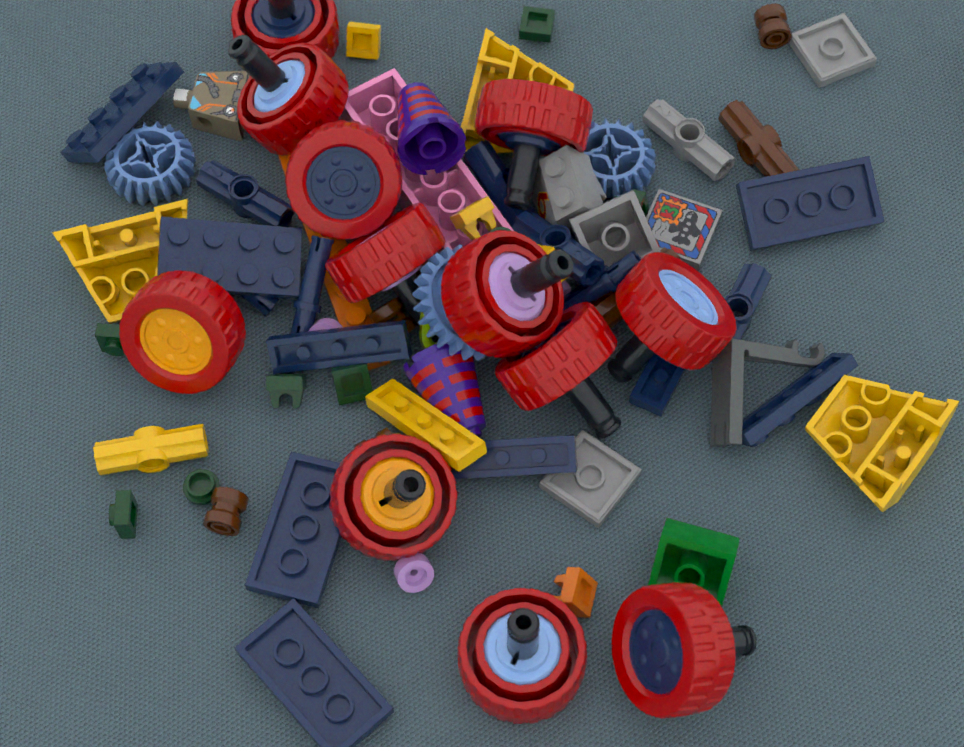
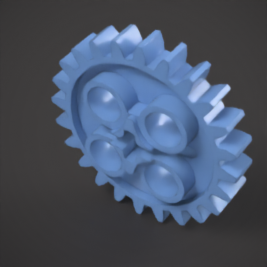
(431, 305)

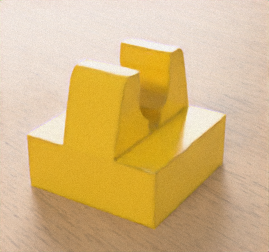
(363, 40)
(479, 210)

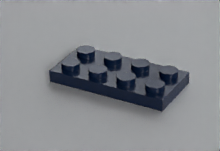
(120, 114)
(809, 203)
(234, 255)
(298, 535)
(313, 679)

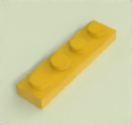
(426, 423)

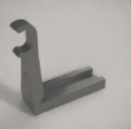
(729, 380)

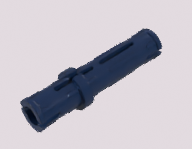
(608, 282)
(312, 284)

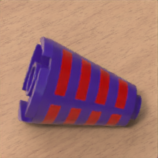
(427, 131)
(449, 385)

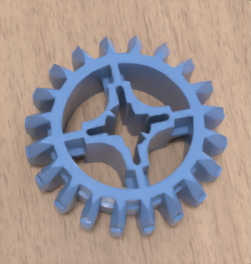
(628, 152)
(136, 178)

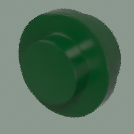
(200, 486)

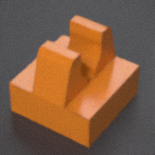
(577, 591)

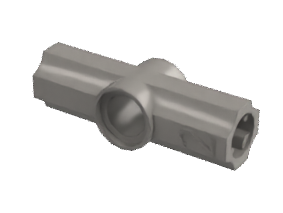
(698, 148)

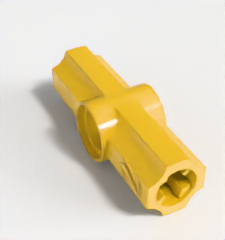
(151, 449)

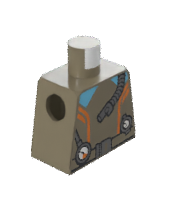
(214, 102)

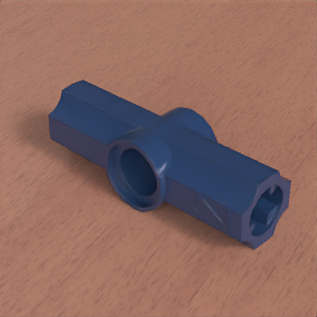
(492, 176)
(231, 187)
(586, 265)
(747, 295)

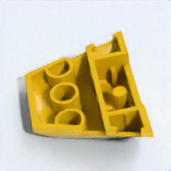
(503, 61)
(117, 255)
(879, 435)

